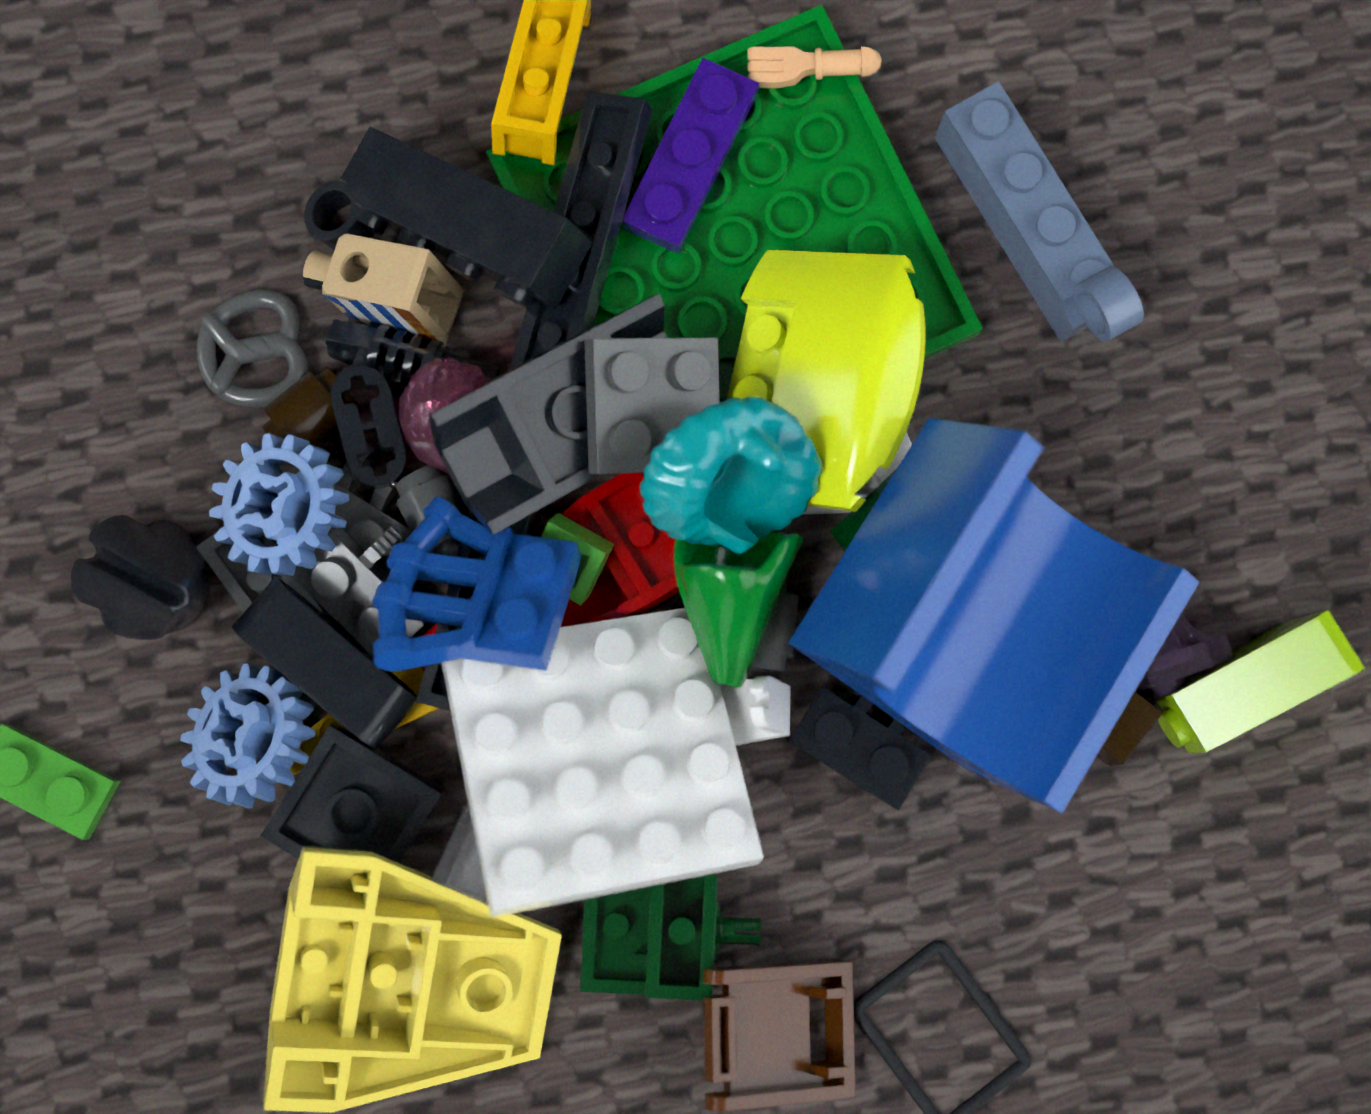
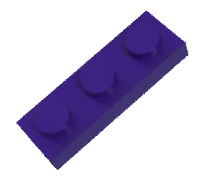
(690, 156)

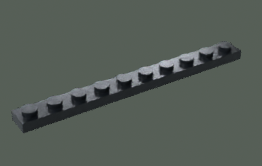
(595, 201)

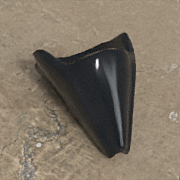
(142, 577)

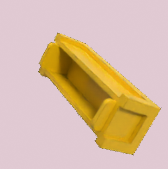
(538, 78)

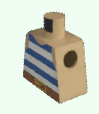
(387, 285)

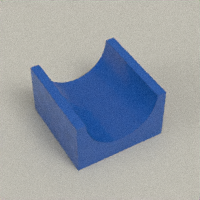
(992, 613)

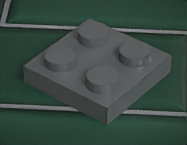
(641, 392)

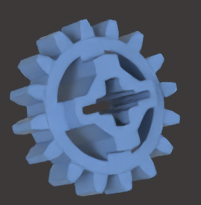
(279, 505)
(247, 736)

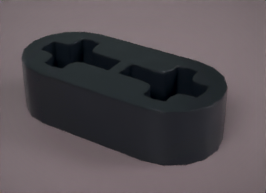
(383, 423)

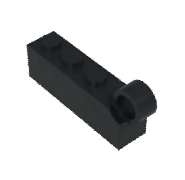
(452, 213)

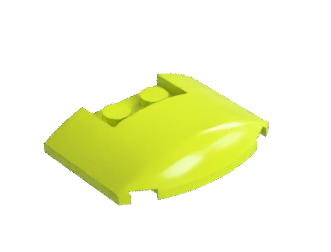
(840, 352)

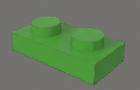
(52, 783)

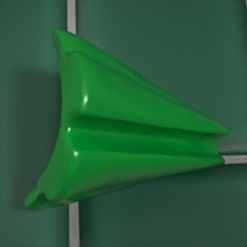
(732, 598)

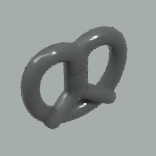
(250, 349)

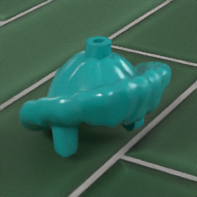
(731, 474)

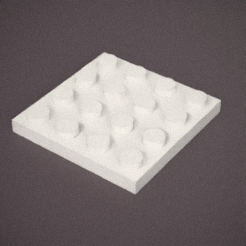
(600, 767)

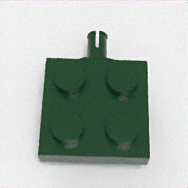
(658, 939)

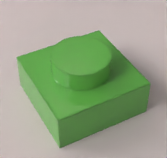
(593, 552)

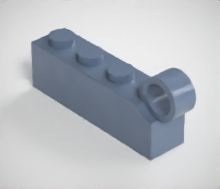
(1036, 218)

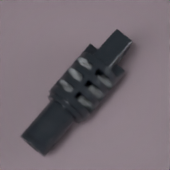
(390, 351)

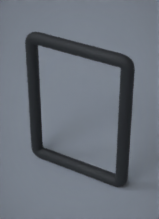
(982, 1001)

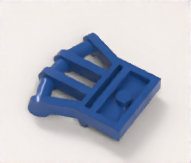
(514, 605)

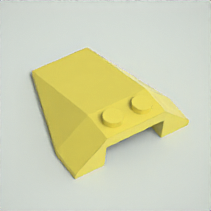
(397, 985)

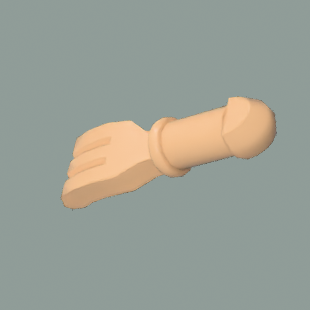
(788, 65)

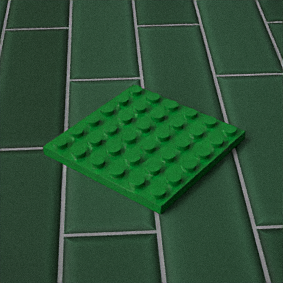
(799, 177)

